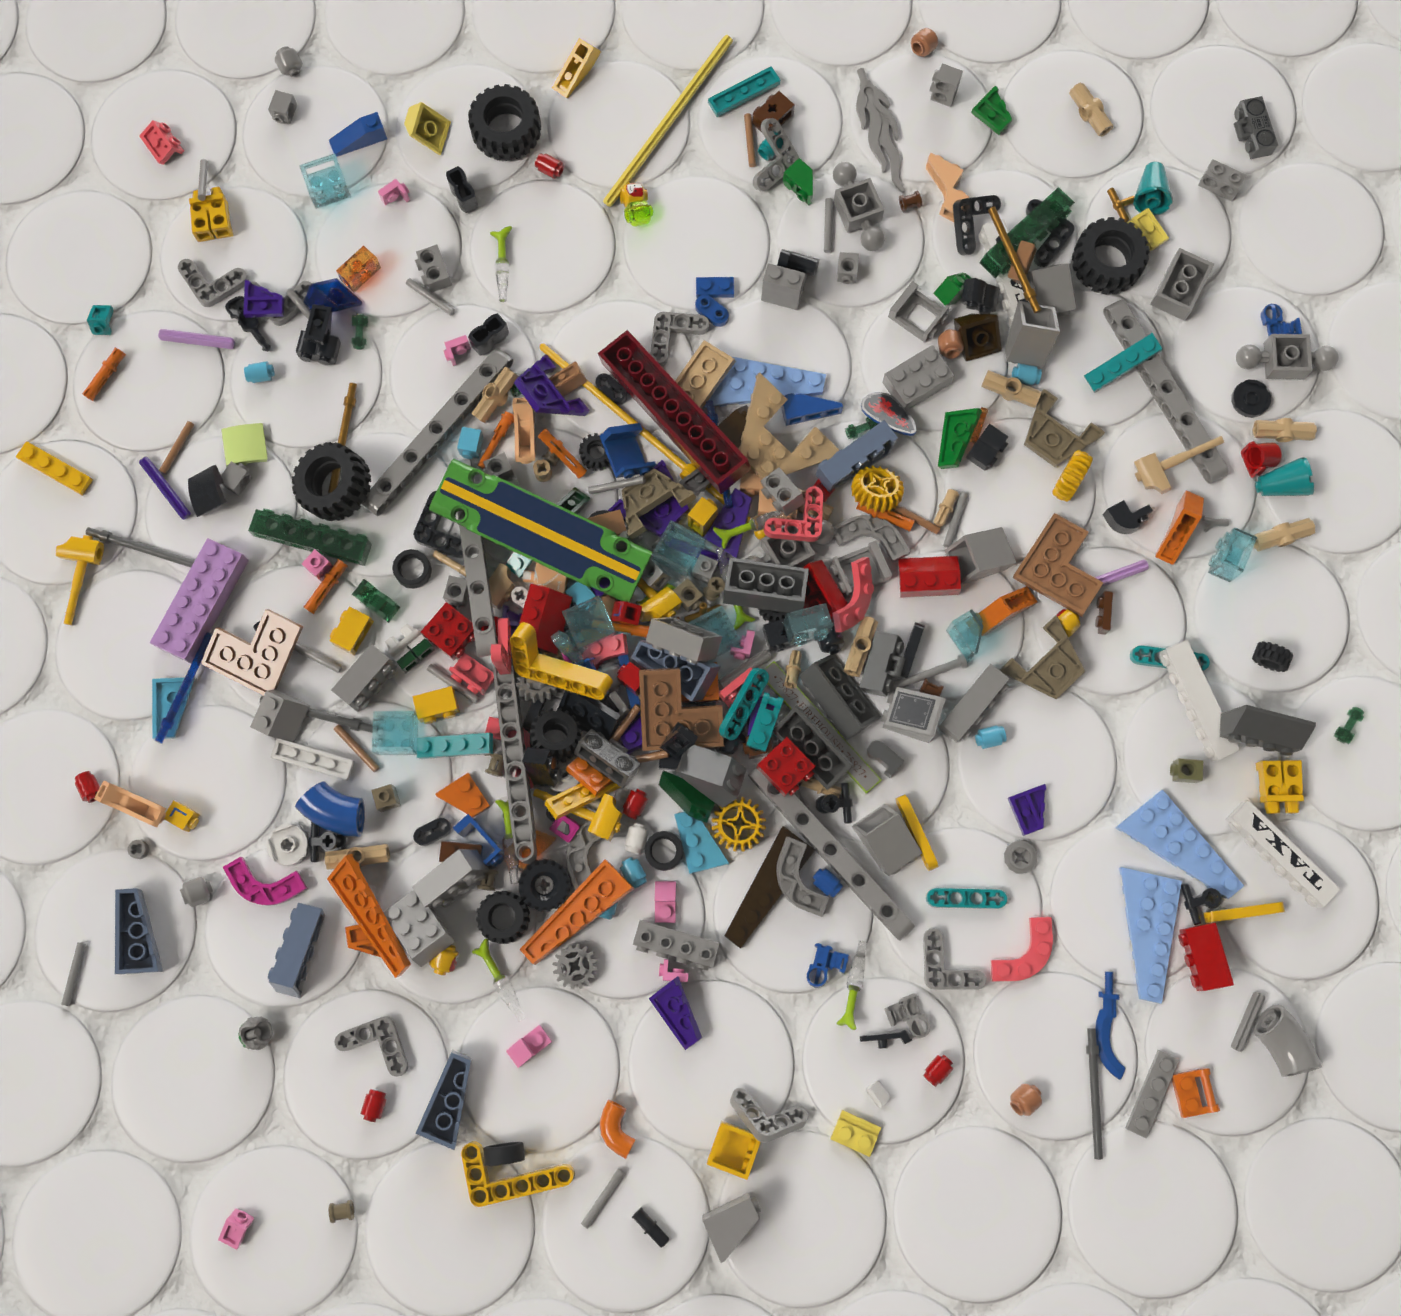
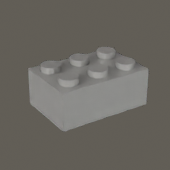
(1182, 284)
(918, 378)
(683, 639)
(364, 678)
(451, 878)
(418, 929)

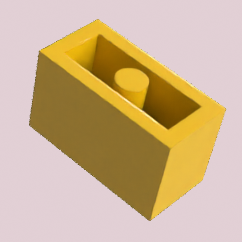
(702, 516)
(351, 630)
(436, 705)

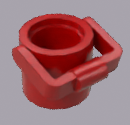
(1260, 457)

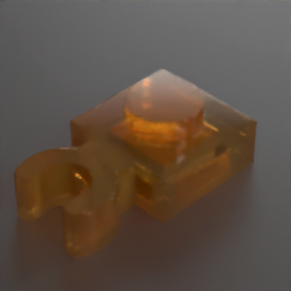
(978, 428)

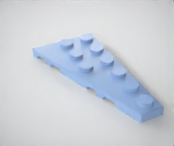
(741, 379)
(1173, 837)
(1151, 922)

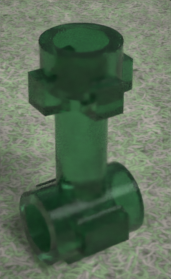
(359, 321)
(852, 432)
(1344, 733)

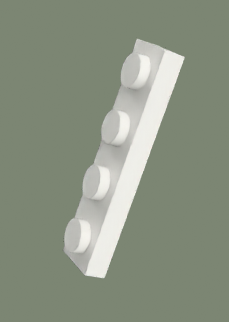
(312, 759)

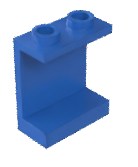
(624, 451)
(466, 825)

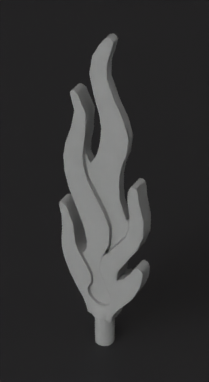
(872, 101)

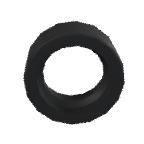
(408, 554)
(658, 836)
(503, 1153)

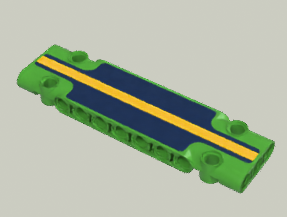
(540, 530)

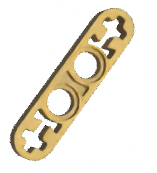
(917, 832)
(1244, 912)

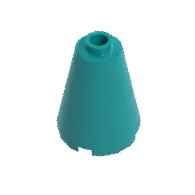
(1153, 190)
(1287, 480)

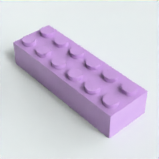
(199, 600)

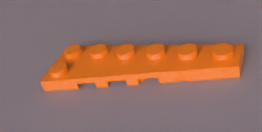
(360, 901)
(587, 902)

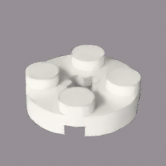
(278, 838)

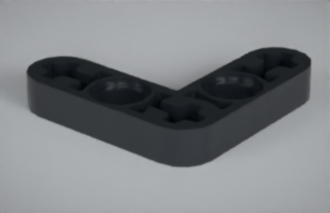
(968, 212)
(1055, 235)
(433, 534)

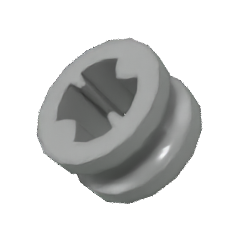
(145, 849)

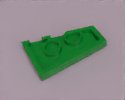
(956, 435)

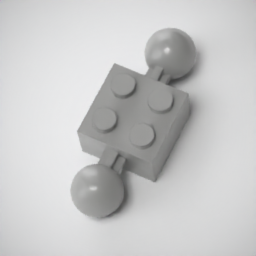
(858, 206)
(1287, 357)
(793, 552)

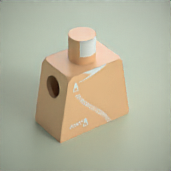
(546, 577)

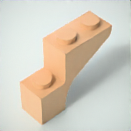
(946, 178)
(524, 431)
(751, 486)
(131, 804)

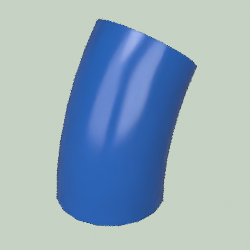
(333, 810)

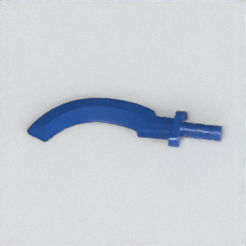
(1103, 1028)

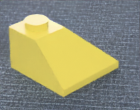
(427, 126)

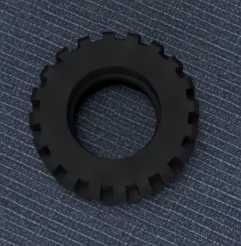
(504, 101)
(1125, 239)
(315, 468)

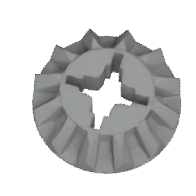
(1030, 857)

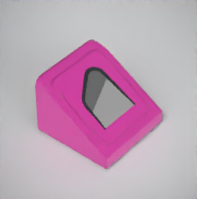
(565, 828)

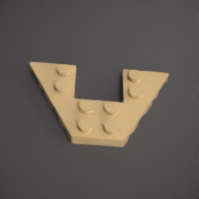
(764, 450)

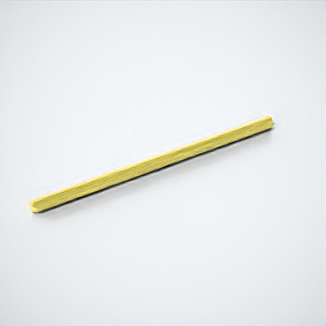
(668, 120)

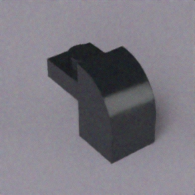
(1123, 520)

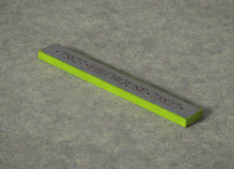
(860, 771)

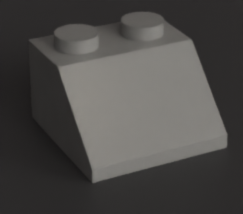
(280, 715)

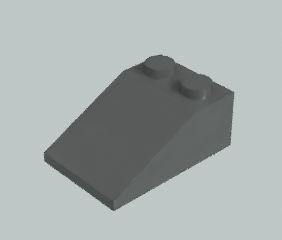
(712, 774)

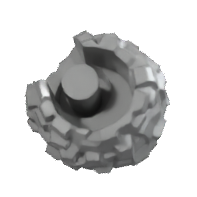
(255, 1033)

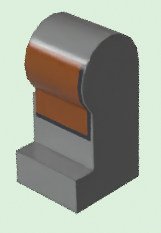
(884, 755)

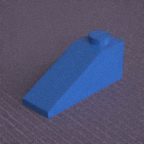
(359, 134)
(805, 408)

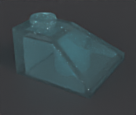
(966, 633)

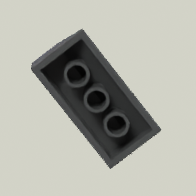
(765, 585)
(839, 696)
(1265, 729)
(815, 745)

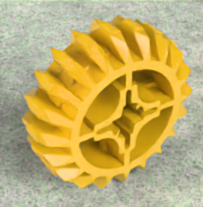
(1072, 475)
(876, 493)
(748, 825)

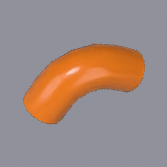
(611, 1129)

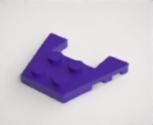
(543, 394)
(659, 517)

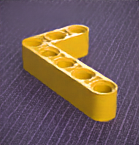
(552, 671)
(510, 1183)

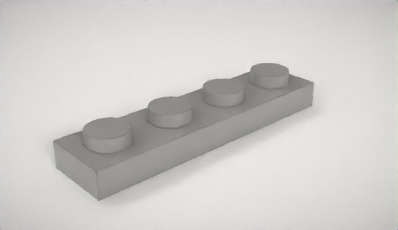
(1152, 1094)

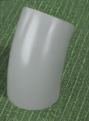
(1286, 1041)

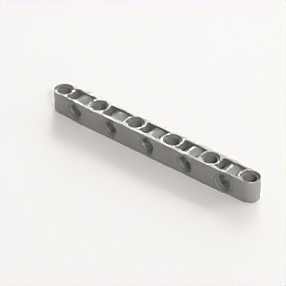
(1173, 403)
(427, 442)
(478, 579)
(513, 752)
(841, 862)

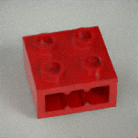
(449, 631)
(786, 767)

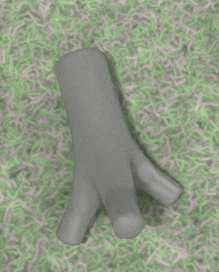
(1214, 522)

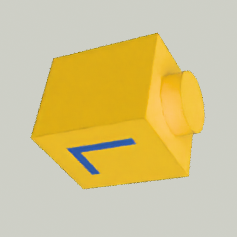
(182, 816)

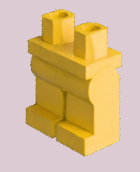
(210, 216)
(1280, 784)

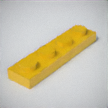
(54, 468)
(574, 799)

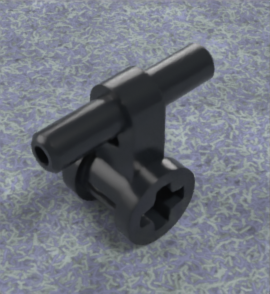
(836, 803)
(327, 841)
(1192, 903)

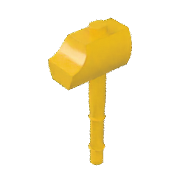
(83, 551)
(659, 604)
(603, 821)

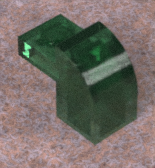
(375, 601)

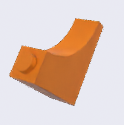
(1182, 526)
(1006, 608)

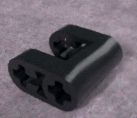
(798, 262)

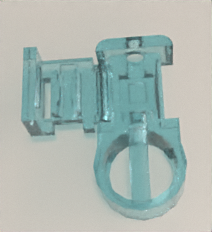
(566, 644)

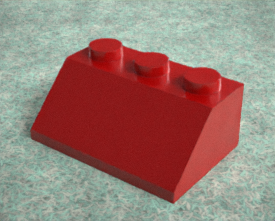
(929, 576)
(822, 589)
(544, 612)
(1205, 957)

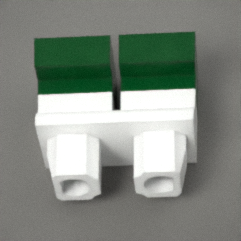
(412, 640)

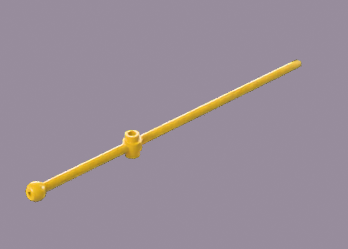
(686, 468)

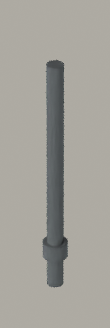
(107, 537)
(354, 724)
(1093, 1049)

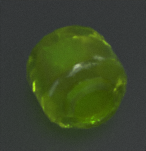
(638, 213)

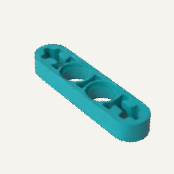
(1145, 650)
(746, 705)
(966, 898)

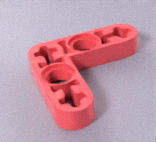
(804, 525)
(502, 651)

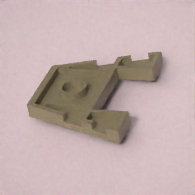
(1052, 439)
(643, 497)
(1055, 670)

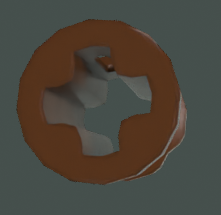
(910, 201)
(930, 688)

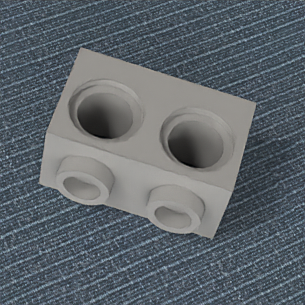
(945, 84)
(1222, 180)
(432, 269)
(784, 490)

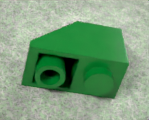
(800, 180)
(951, 288)

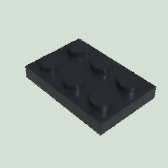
(590, 713)

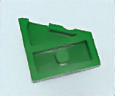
(993, 111)

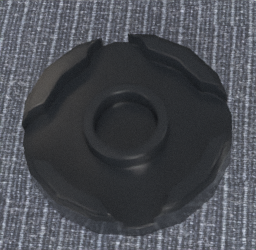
(1251, 398)

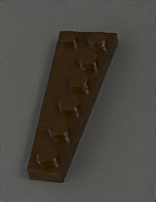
(762, 892)

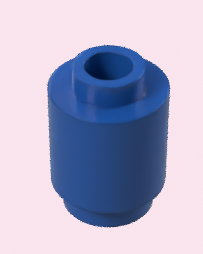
(827, 882)

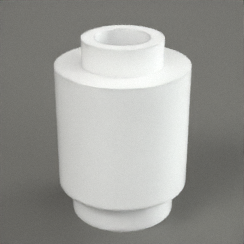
(636, 838)

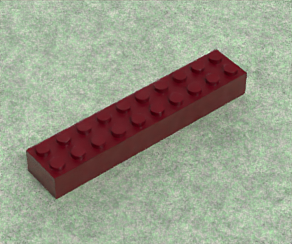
(674, 412)

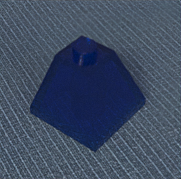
(331, 294)

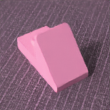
(665, 901)
(528, 1046)

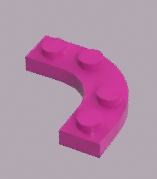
(260, 893)

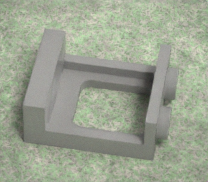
(907, 302)
(879, 567)

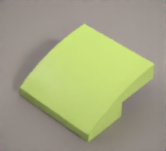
(244, 444)

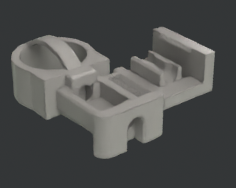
(905, 1011)

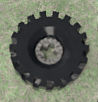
(554, 894)

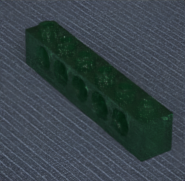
(1048, 213)
(264, 519)

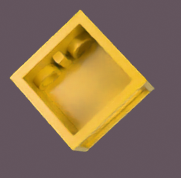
(733, 1150)

